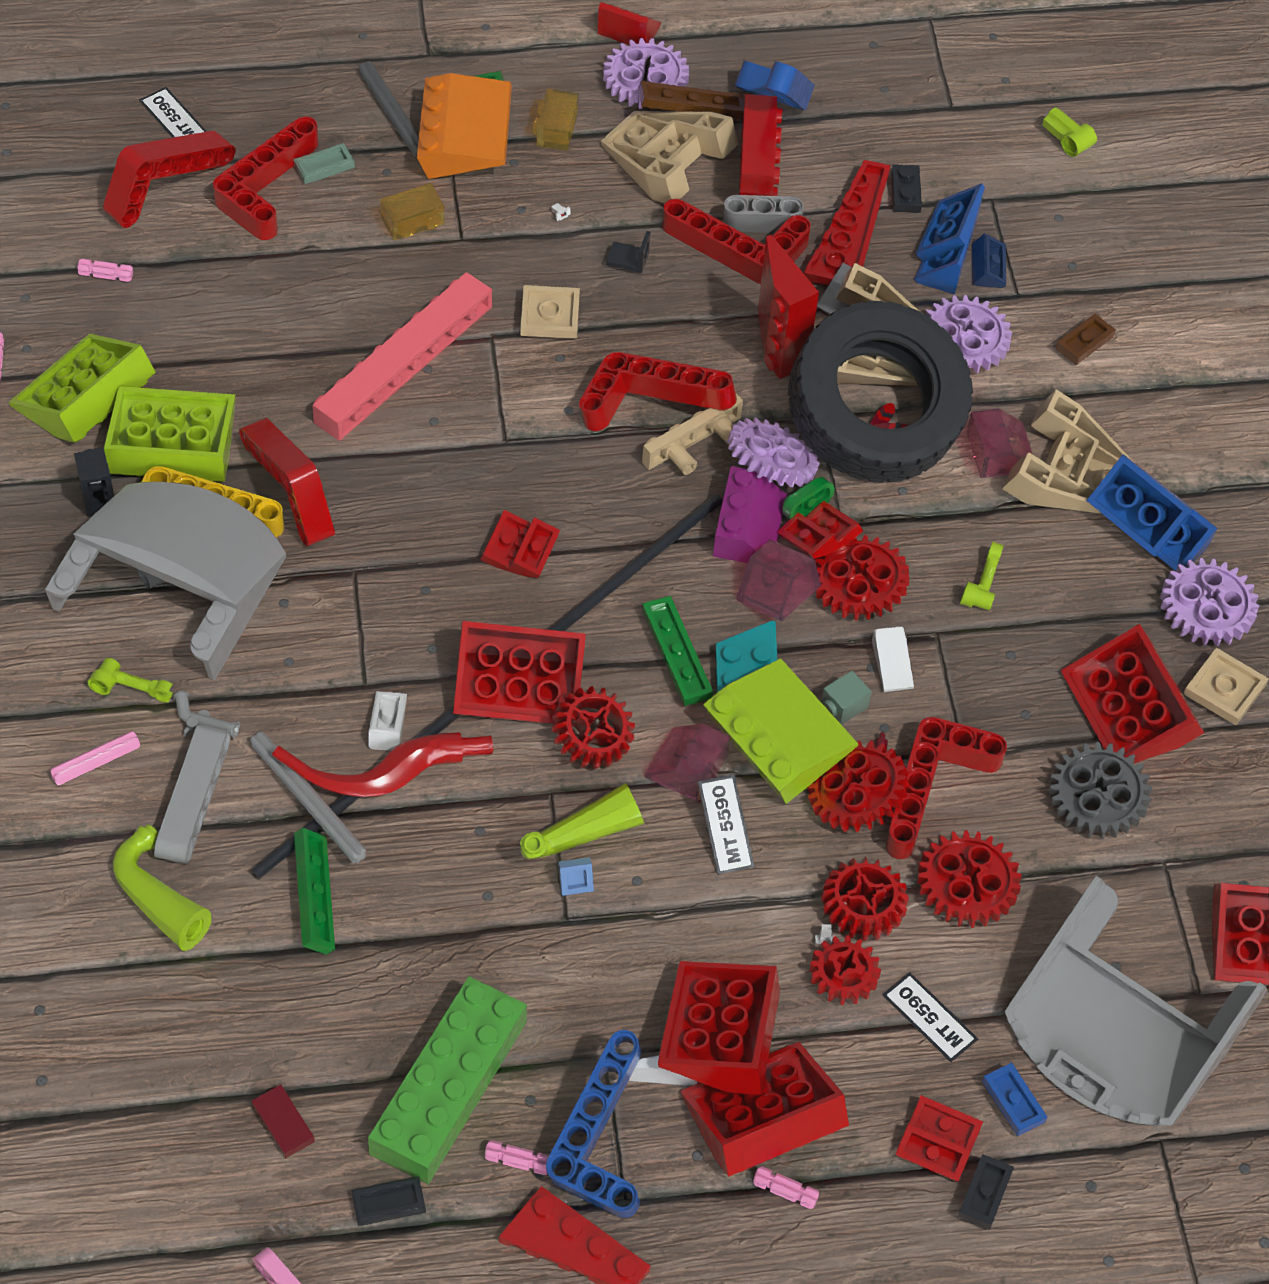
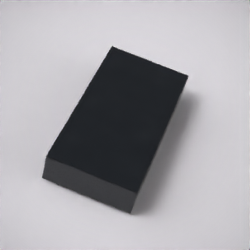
(388, 1201)

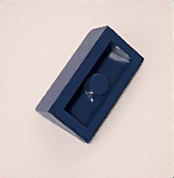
(988, 262)

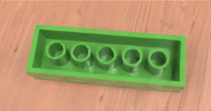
(447, 1080)

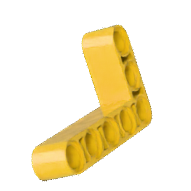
(265, 509)

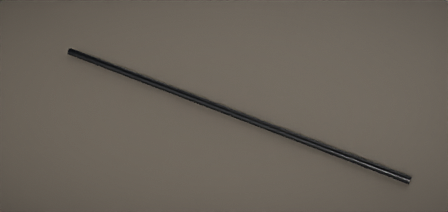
(561, 625)

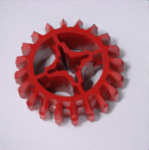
(582, 720)
(854, 911)

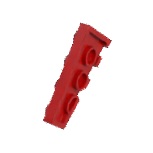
(563, 1236)

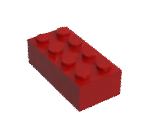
(759, 147)

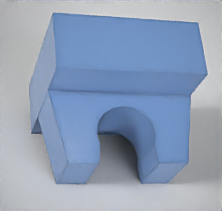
(576, 876)

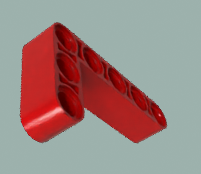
(159, 159)
(238, 185)
(728, 244)
(652, 378)
(295, 474)
(931, 750)

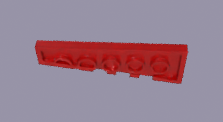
(851, 226)

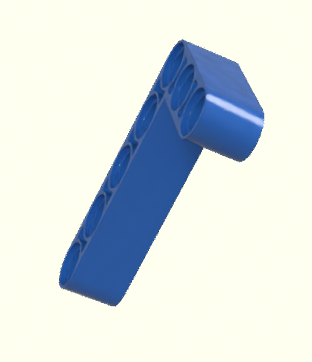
(780, 81)
(593, 1126)

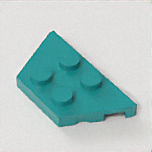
(745, 653)

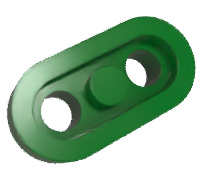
(808, 497)

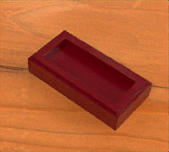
(283, 1121)

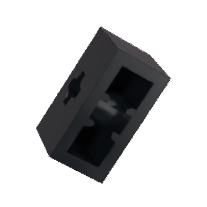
(94, 479)

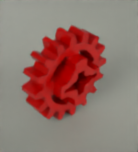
(854, 980)

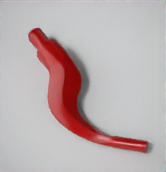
(398, 766)

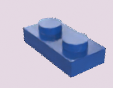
(1014, 1099)

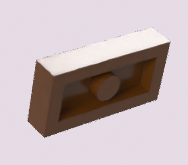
(1085, 339)

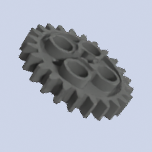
(1100, 790)

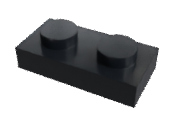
(906, 188)
(985, 1192)

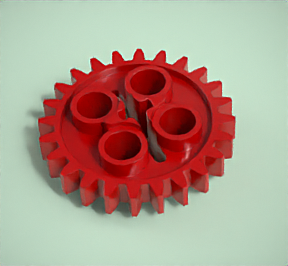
(862, 578)
(860, 788)
(943, 884)

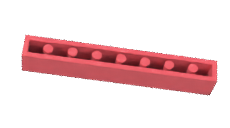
(401, 356)

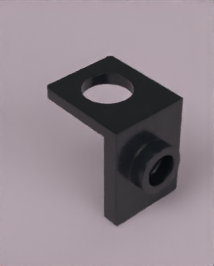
(628, 256)

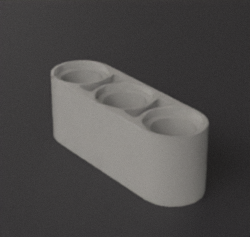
(760, 213)

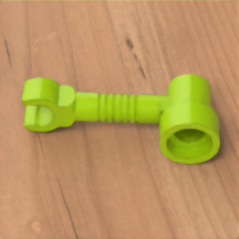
(979, 594)
(108, 675)

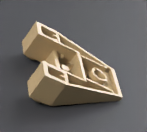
(662, 144)
(865, 286)
(1075, 463)

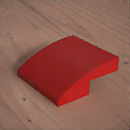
(820, 531)
(520, 545)
(939, 1138)

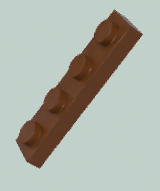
(690, 99)

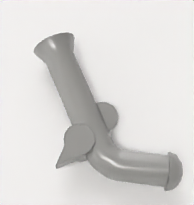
(203, 717)

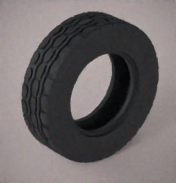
(912, 342)

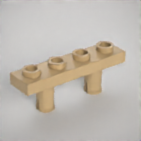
(682, 436)

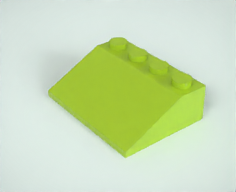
(83, 386)
(170, 431)
(780, 728)

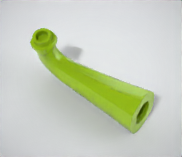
(601, 818)
(171, 912)

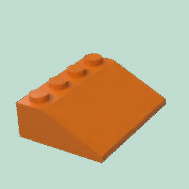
(463, 124)

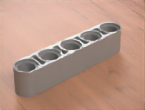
(192, 794)

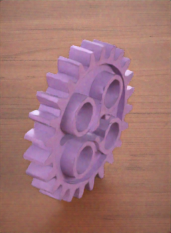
(627, 68)
(976, 330)
(773, 452)
(1210, 594)

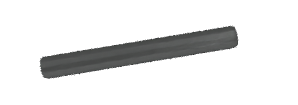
(390, 106)

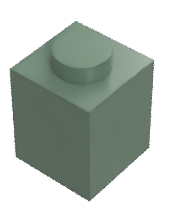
(846, 697)

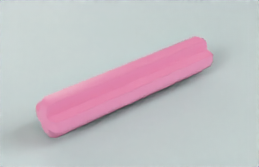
(95, 758)

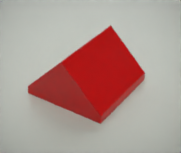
(625, 25)

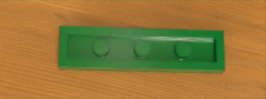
(677, 651)
(314, 891)

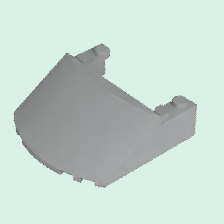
(188, 541)
(1109, 1035)

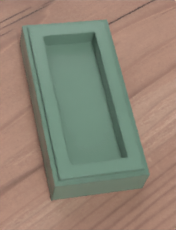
(324, 163)

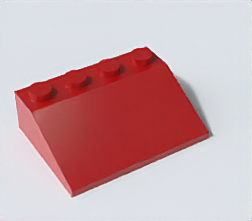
(784, 309)
(516, 671)
(1132, 697)
(1240, 933)
(721, 1024)
(794, 1109)

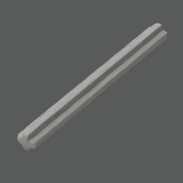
(310, 800)

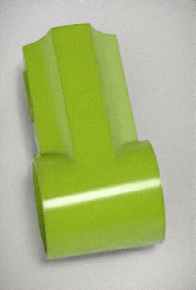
(1073, 137)

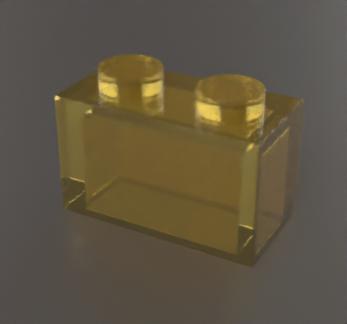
(556, 120)
(412, 211)

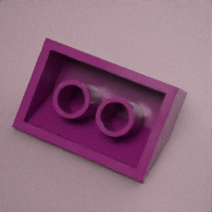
(748, 515)

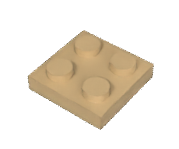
(550, 311)
(1226, 686)

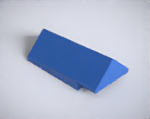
(948, 239)
(1152, 514)

